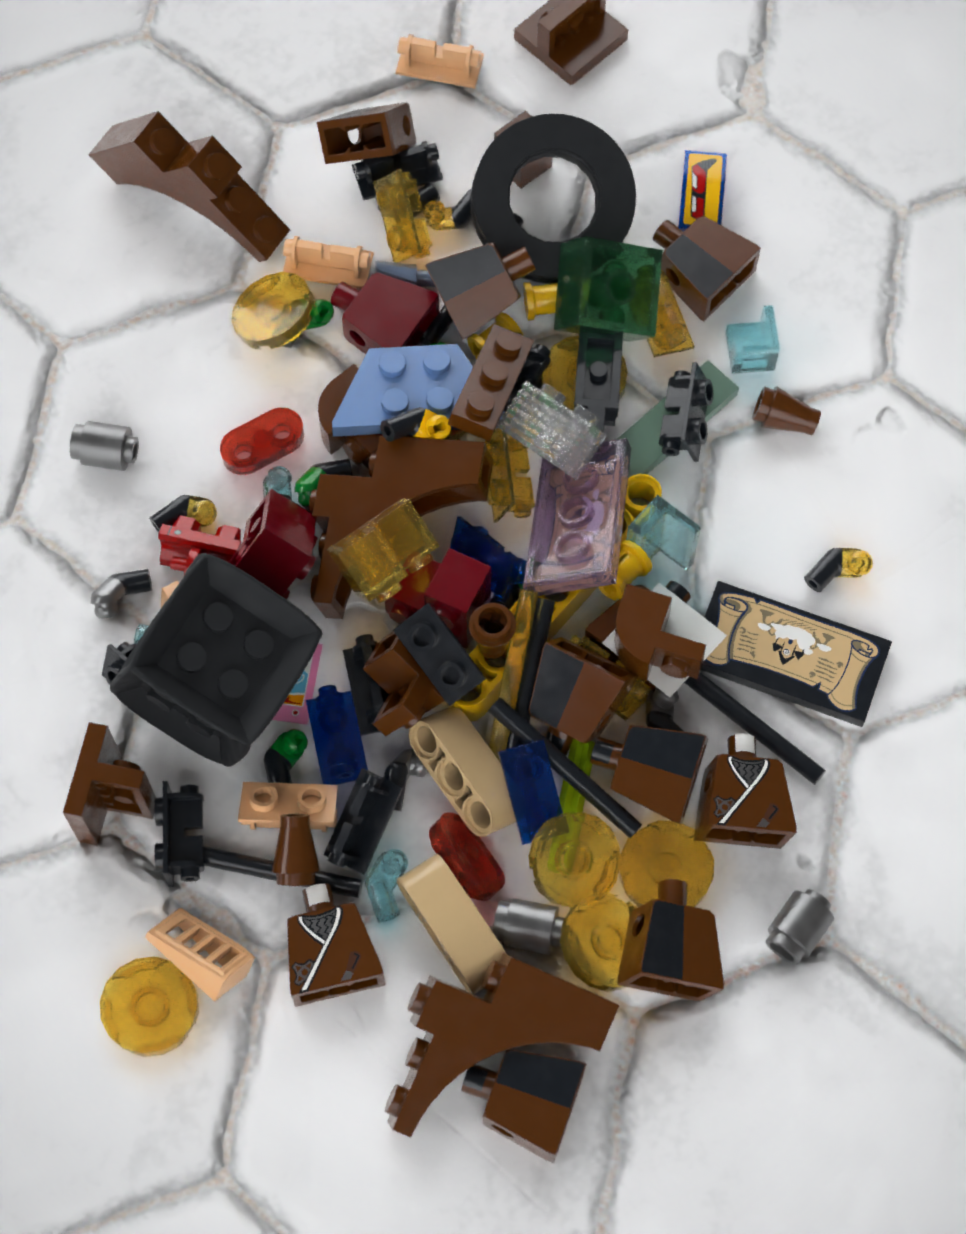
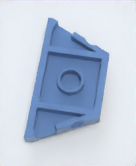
(398, 381)

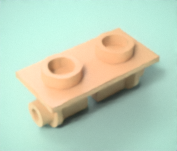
(438, 63)
(327, 262)
(265, 802)

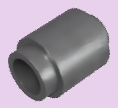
(103, 445)
(528, 925)
(799, 925)

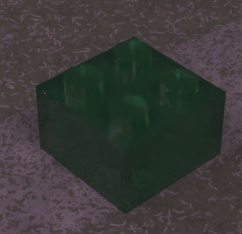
(608, 288)

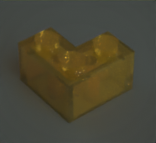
(381, 551)

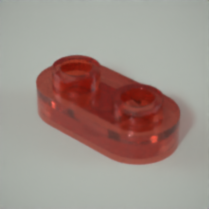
(259, 439)
(466, 857)

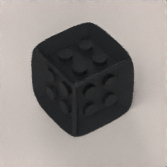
(217, 660)

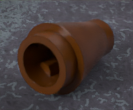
(784, 412)
(492, 629)
(295, 852)

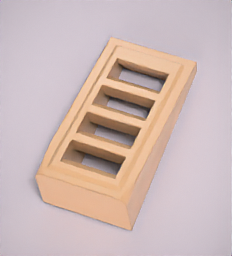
(202, 971)

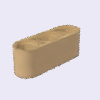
(464, 769)
(451, 921)

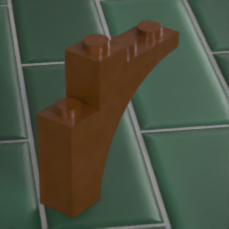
(196, 173)
(416, 469)
(463, 1029)

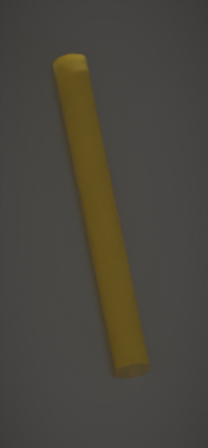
(514, 665)

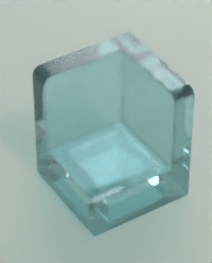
(754, 345)

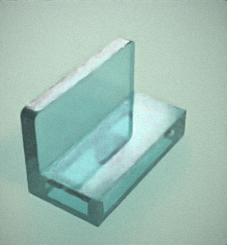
(665, 530)

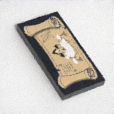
(795, 654)

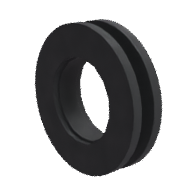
(558, 138)

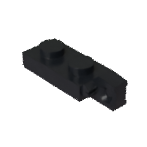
(599, 375)

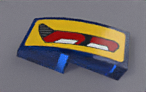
(702, 187)

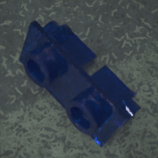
(479, 545)
(336, 736)
(530, 787)

